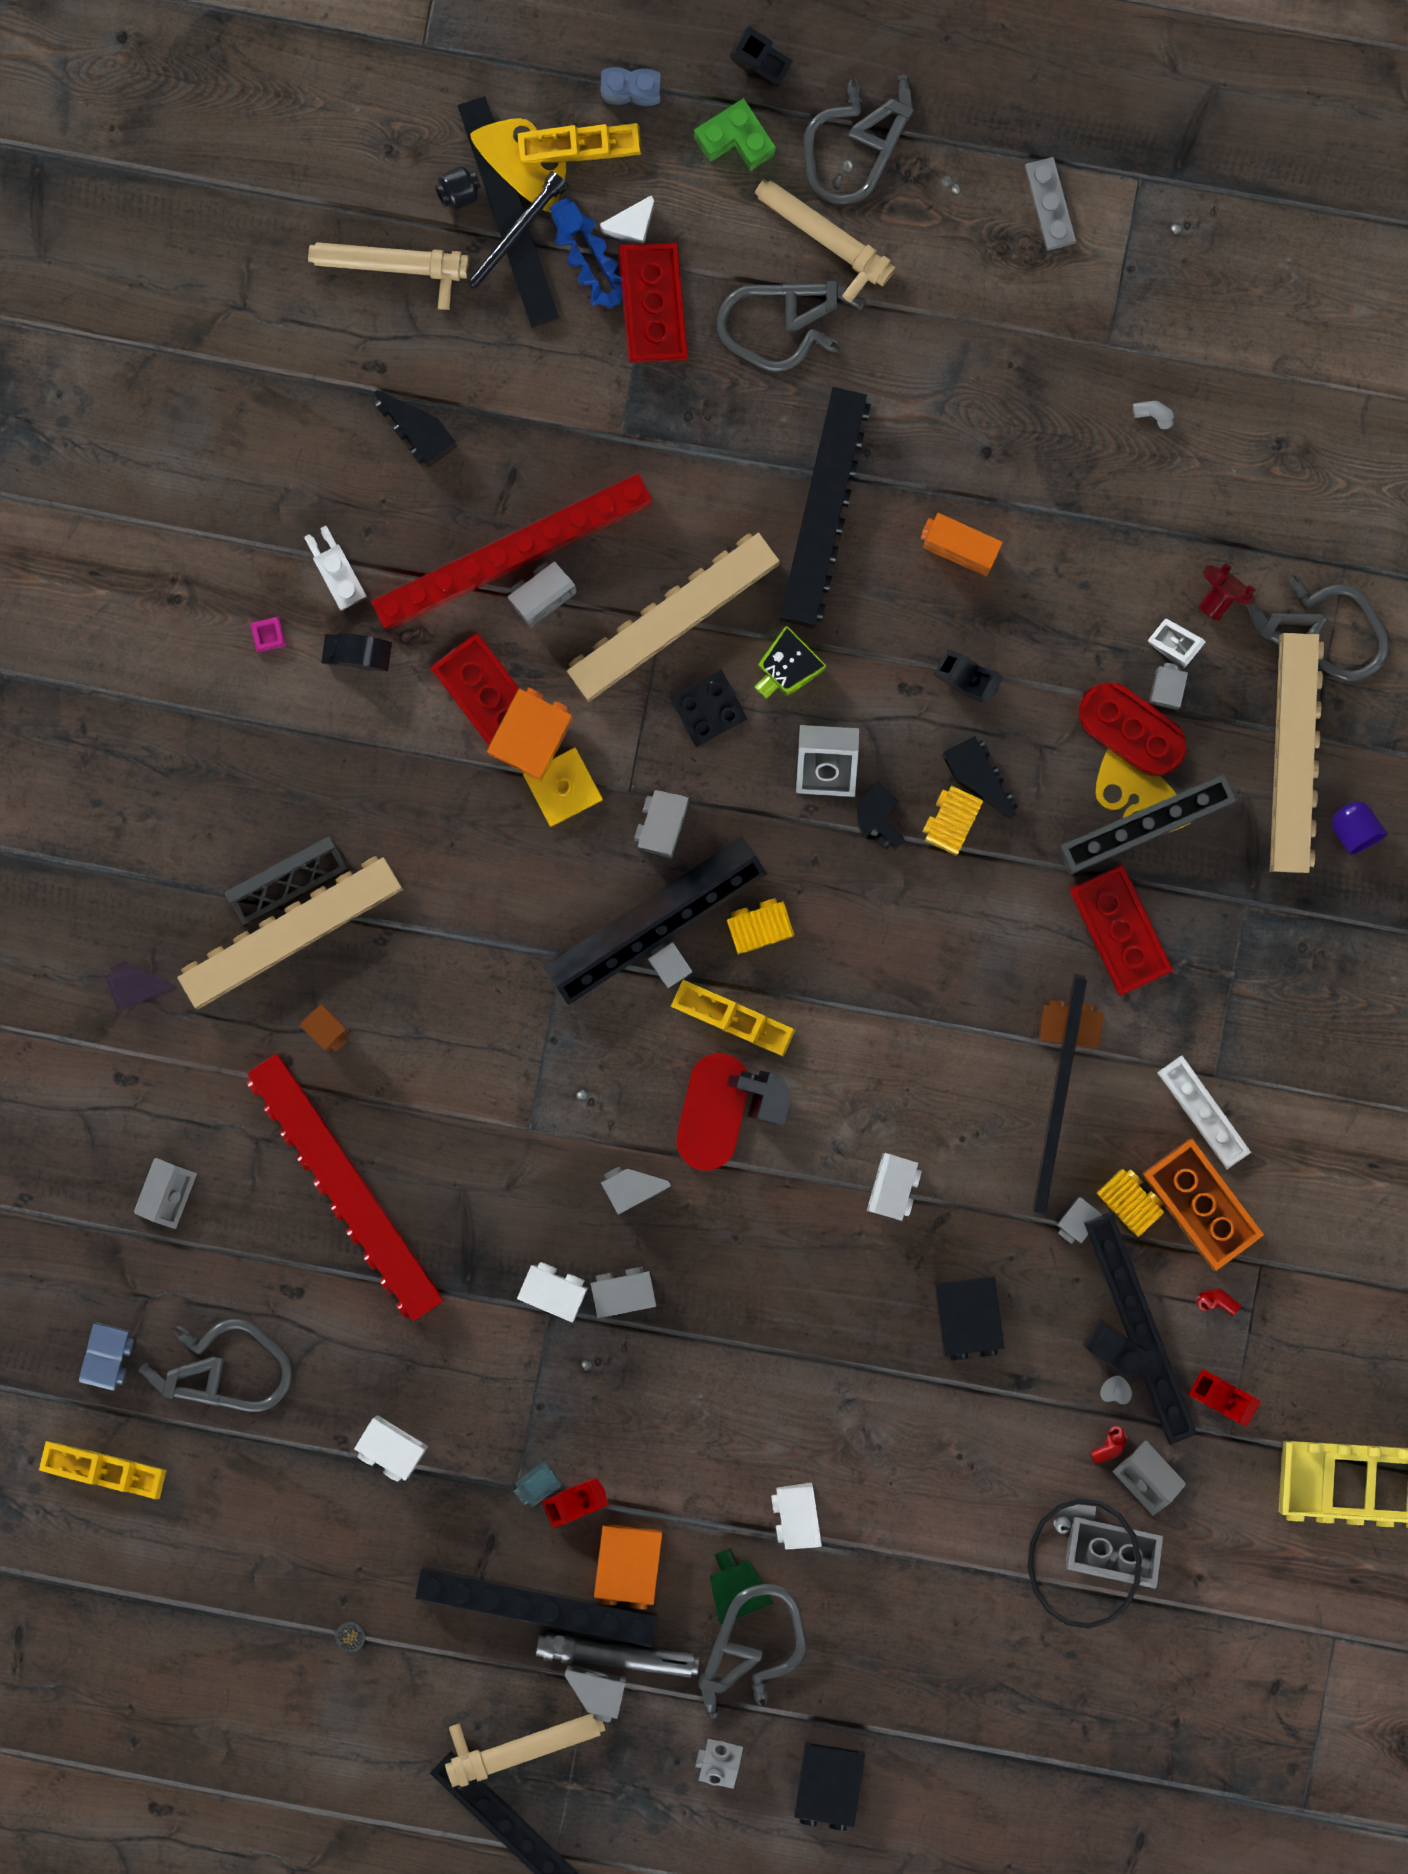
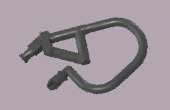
(903, 112)
(792, 322)
(1317, 622)
(169, 1387)
(710, 1683)

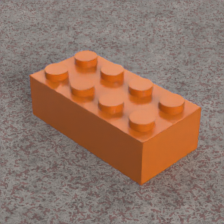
(1202, 1204)

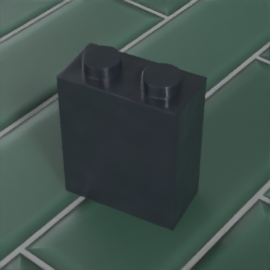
(969, 1317)
(829, 1786)

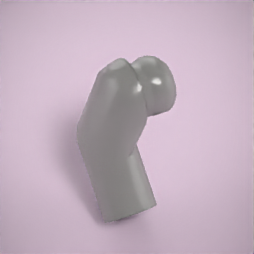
(1156, 410)
(1064, 1519)

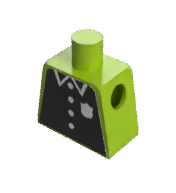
(788, 665)

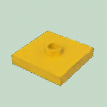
(564, 788)

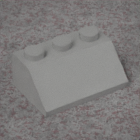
(1109, 1552)

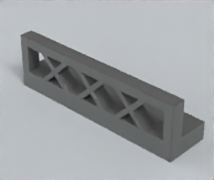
(280, 871)

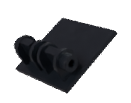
(708, 708)

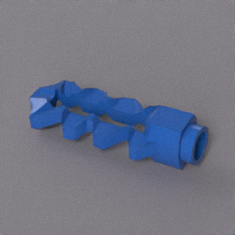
(571, 221)

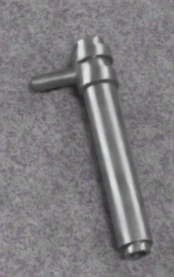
(571, 1648)

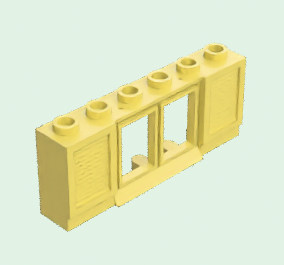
(1309, 1482)

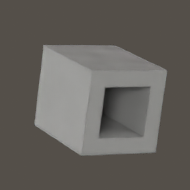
(1168, 686)
(669, 964)
(1072, 1220)

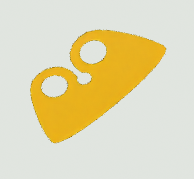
(502, 153)
(1131, 781)

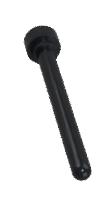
(552, 187)

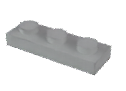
(1050, 203)

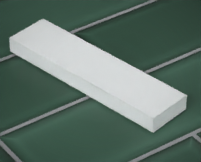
(1204, 1112)

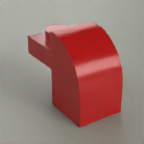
(1224, 1398)
(575, 1502)

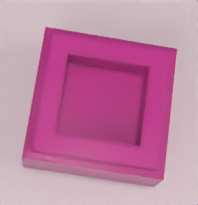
(268, 634)

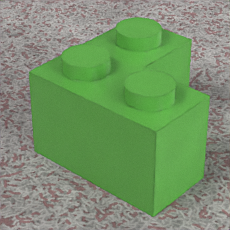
(738, 129)

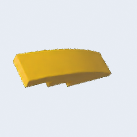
(579, 144)
(733, 1018)
(102, 1470)

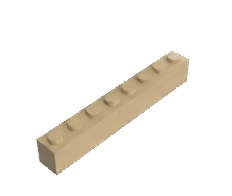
(672, 617)
(1294, 753)
(289, 933)

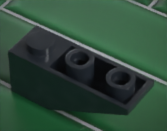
(422, 430)
(973, 771)

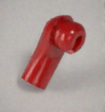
(1217, 1298)
(1113, 1446)

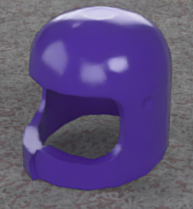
(1357, 827)

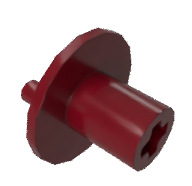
(1223, 591)

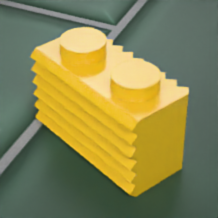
(953, 820)
(760, 926)
(1130, 1202)

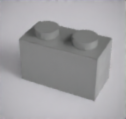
(623, 1293)

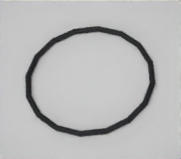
(1125, 1605)

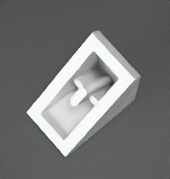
(631, 223)
(1176, 643)

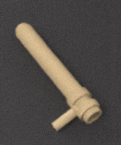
(861, 257)
(434, 263)
(479, 1764)

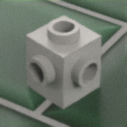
(719, 1763)

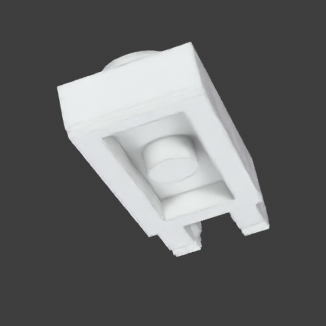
(336, 571)

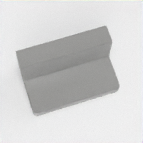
(165, 1193)
(1149, 1478)

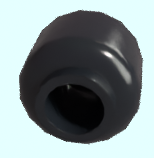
(457, 188)

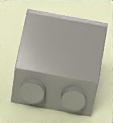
(542, 593)
(827, 760)
(662, 824)
(631, 1188)
(597, 1691)

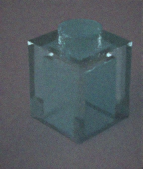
(537, 1484)

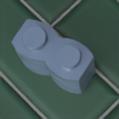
(623, 86)
(105, 1356)

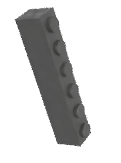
(1147, 824)

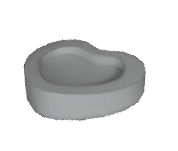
(1116, 1389)

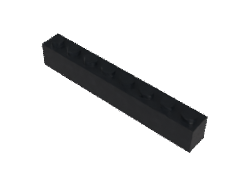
(823, 508)
(655, 920)
(536, 1606)

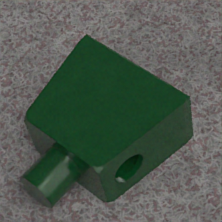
(731, 1581)

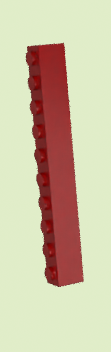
(512, 552)
(345, 1187)

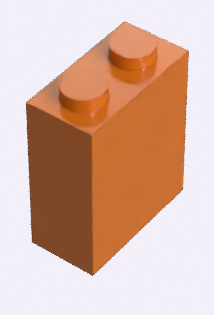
(960, 544)
(530, 733)
(628, 1565)

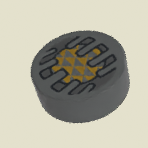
(350, 1636)

